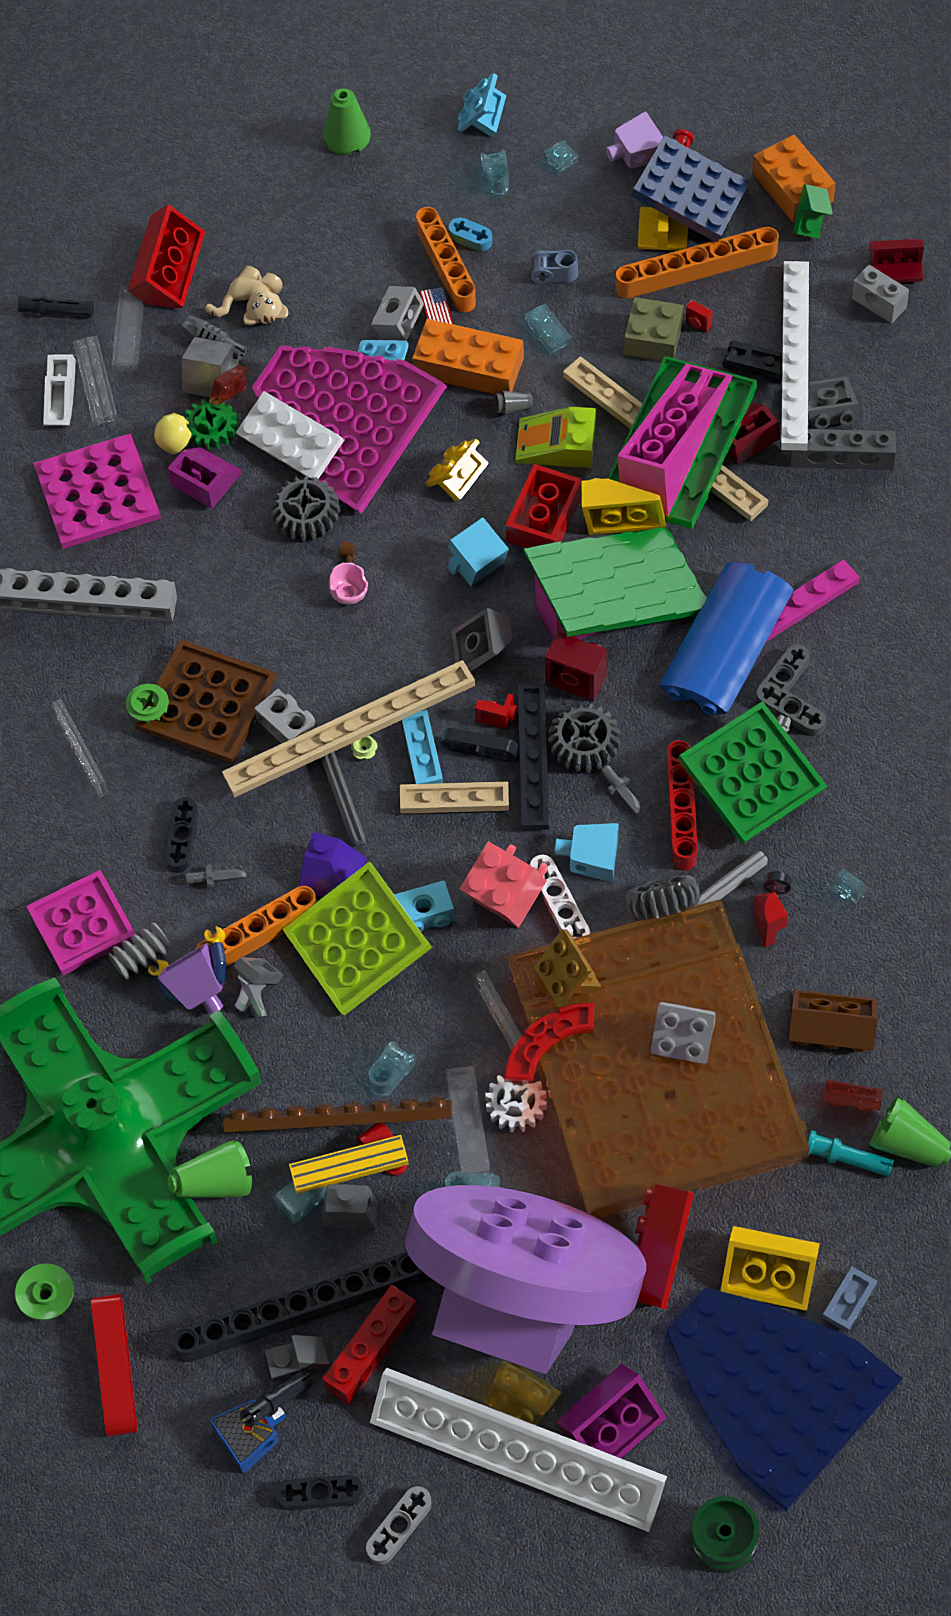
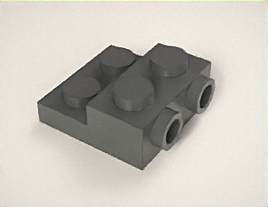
(831, 403)

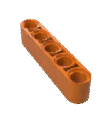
(446, 259)
(265, 919)

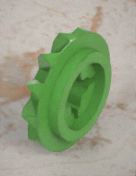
(142, 694)

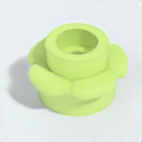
(367, 742)

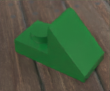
(811, 209)

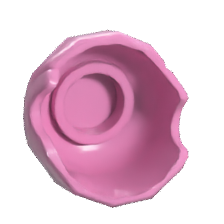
(347, 583)

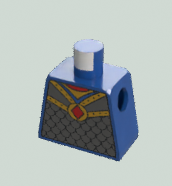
(246, 1443)

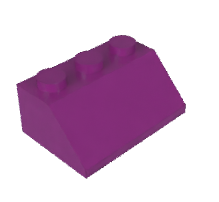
(613, 1414)

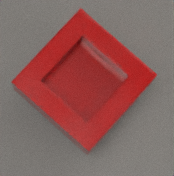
(699, 316)

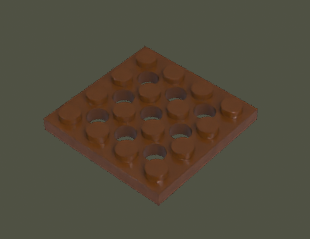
(236, 724)

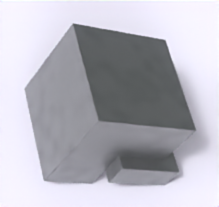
(204, 363)

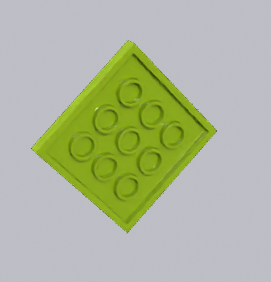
(357, 938)

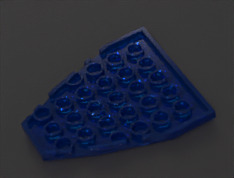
(777, 1387)

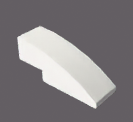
(59, 390)

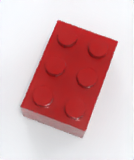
(543, 508)

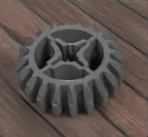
(319, 513)
(584, 751)
(662, 897)

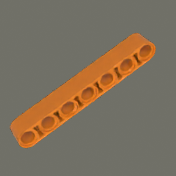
(696, 262)

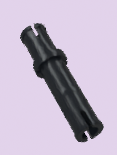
(55, 306)
(268, 1403)

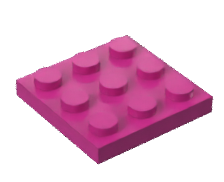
(81, 922)

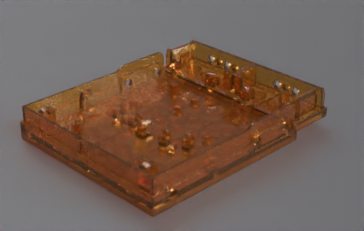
(616, 1087)

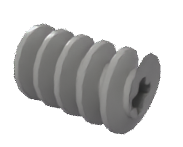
(140, 950)

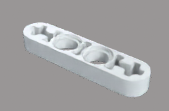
(563, 900)

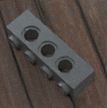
(847, 450)

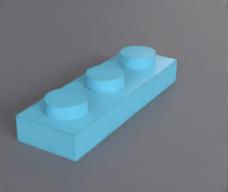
(422, 749)

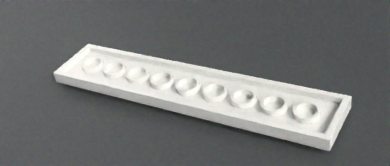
(518, 1449)

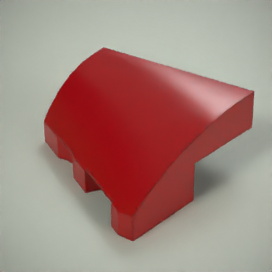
(769, 917)

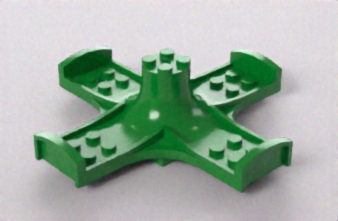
(110, 1126)

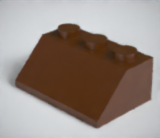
(833, 1020)

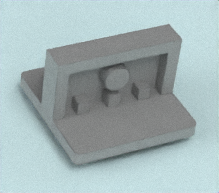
(683, 1032)

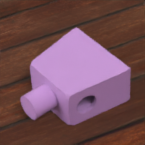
(635, 141)

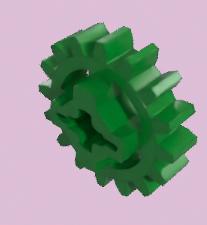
(220, 417)

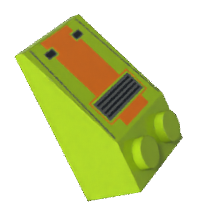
(557, 438)

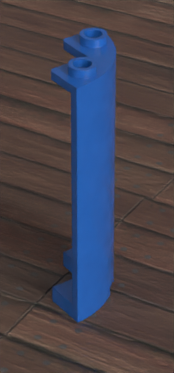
(726, 637)

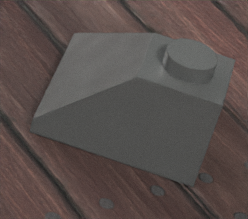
(481, 637)

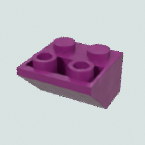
(202, 475)

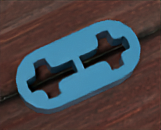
(470, 234)

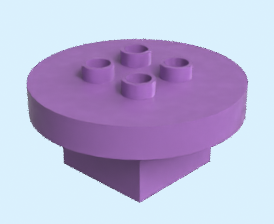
(520, 1270)

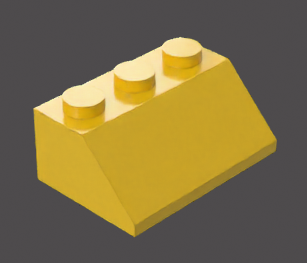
(769, 1268)

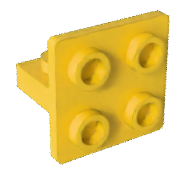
(660, 231)
(458, 469)

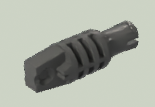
(202, 329)

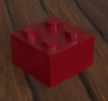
(576, 666)

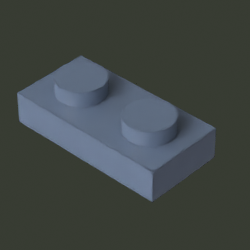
(849, 1299)

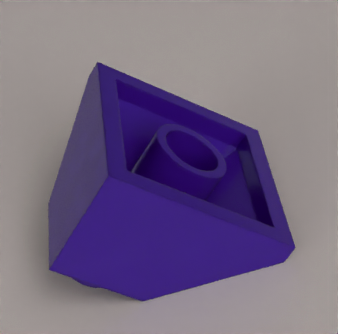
(328, 864)

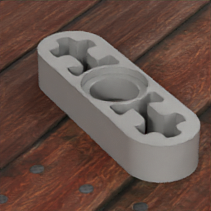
(397, 1512)

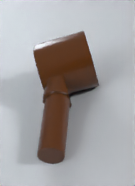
(347, 550)

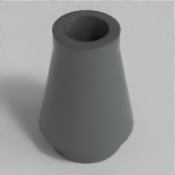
(510, 402)

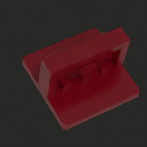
(898, 259)

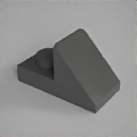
(303, 1354)

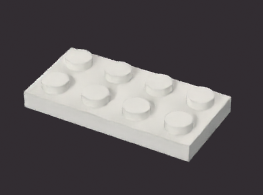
(289, 436)

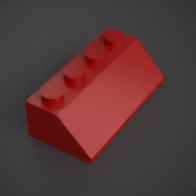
(166, 259)
(661, 1240)

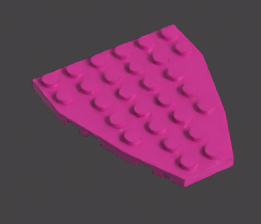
(361, 398)

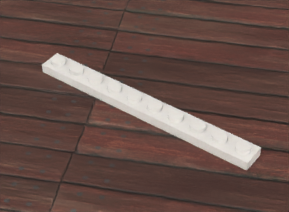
(795, 356)

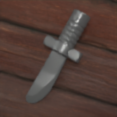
(619, 785)
(210, 876)

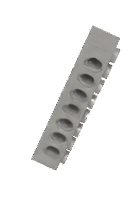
(82, 601)

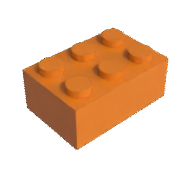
(785, 169)

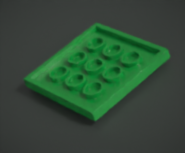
(752, 772)

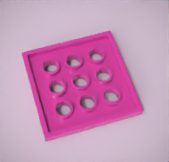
(88, 504)

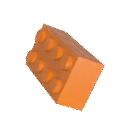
(469, 357)

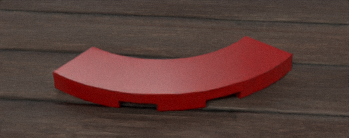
(543, 1035)

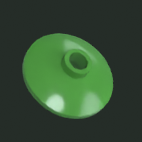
(39, 1280)

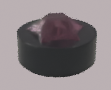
(777, 882)

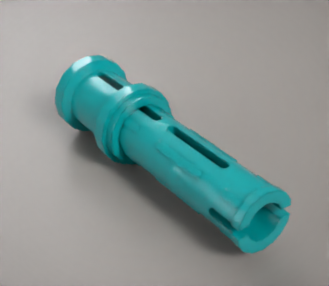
(835, 1151)

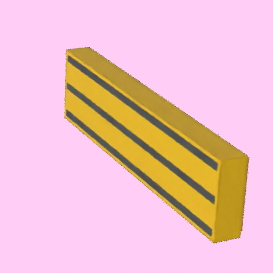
(348, 1164)

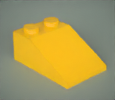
(619, 507)

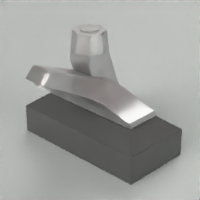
(254, 976)

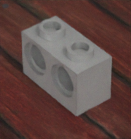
(281, 723)

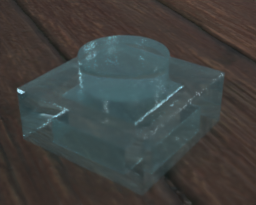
(561, 156)
(849, 886)

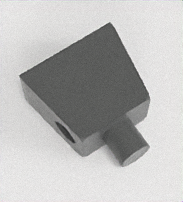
(349, 1207)

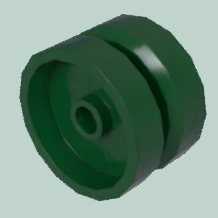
(741, 1528)

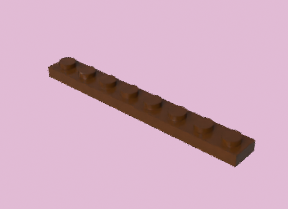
(349, 1114)

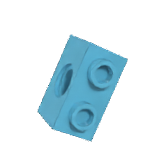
(432, 897)

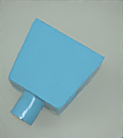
(591, 850)

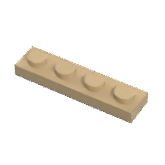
(454, 797)

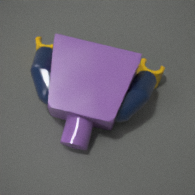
(195, 976)

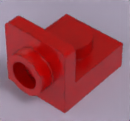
(494, 714)

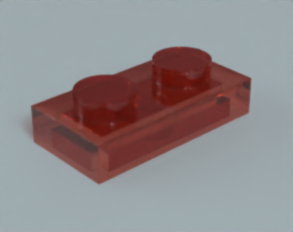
(228, 385)
(844, 1094)

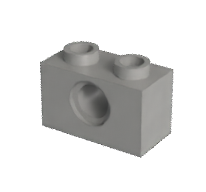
(880, 294)
(397, 313)

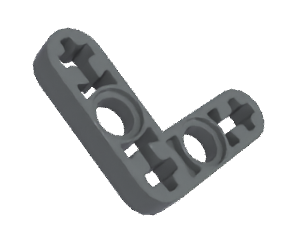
(781, 690)

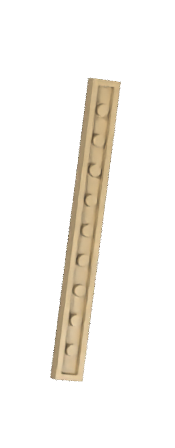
(625, 409)
(348, 728)

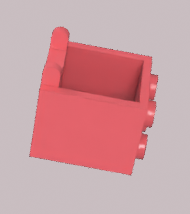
(504, 883)

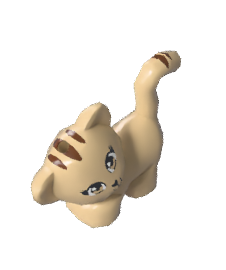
(263, 303)

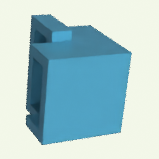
(476, 552)

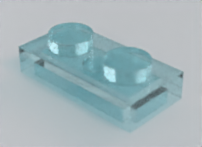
(547, 328)

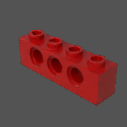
(370, 1345)

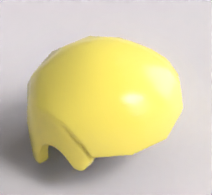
(172, 433)

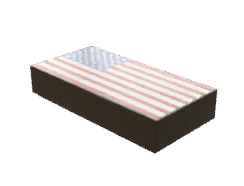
(436, 305)

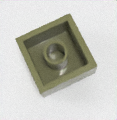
(653, 329)

